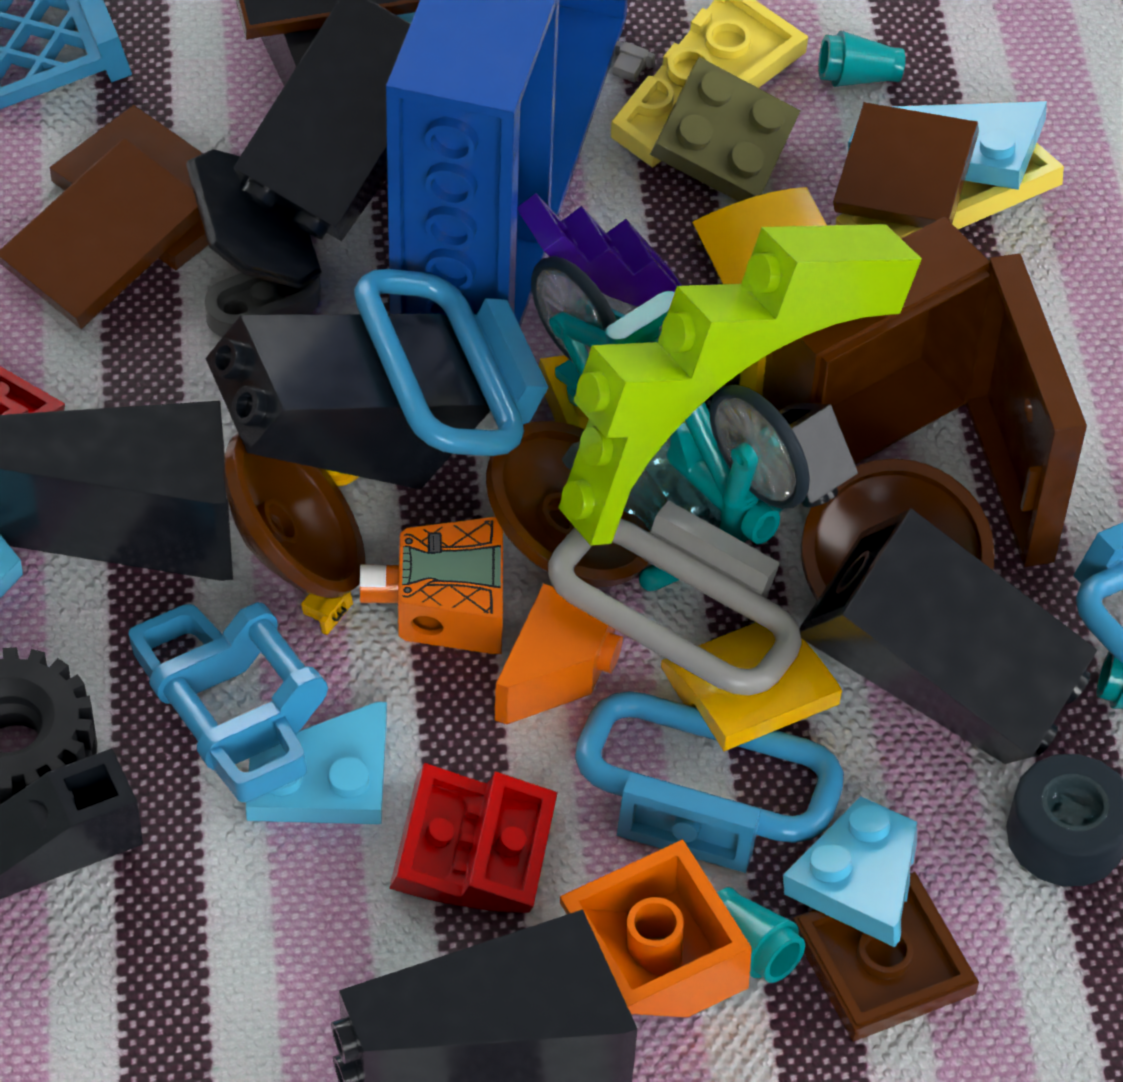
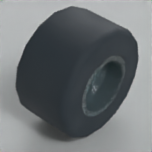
(1067, 820)

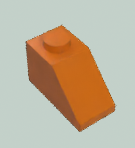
(554, 658)

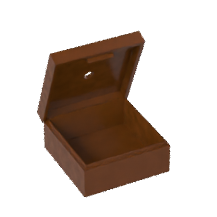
(961, 339)

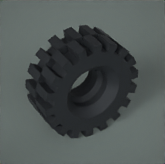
(50, 705)

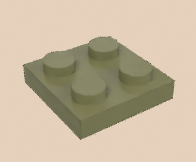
(725, 132)

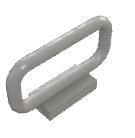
(706, 561)

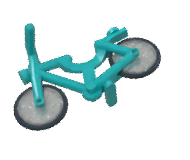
(735, 455)

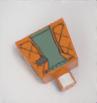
(445, 585)

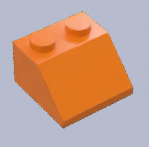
(665, 934)

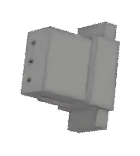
(631, 60)

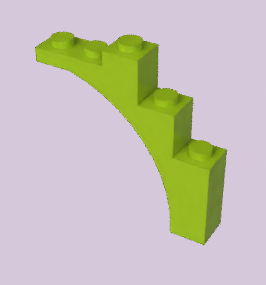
(645, 391)

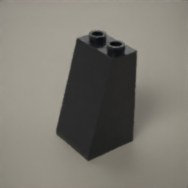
(327, 130)
(322, 399)
(119, 486)
(950, 638)
(493, 1012)

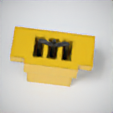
(326, 610)

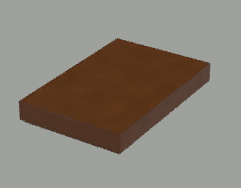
(155, 141)
(101, 232)

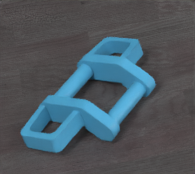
(217, 661)

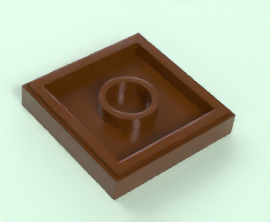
(905, 166)
(885, 984)

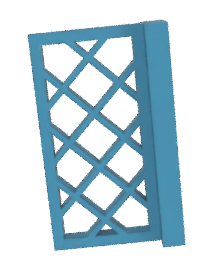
(94, 34)

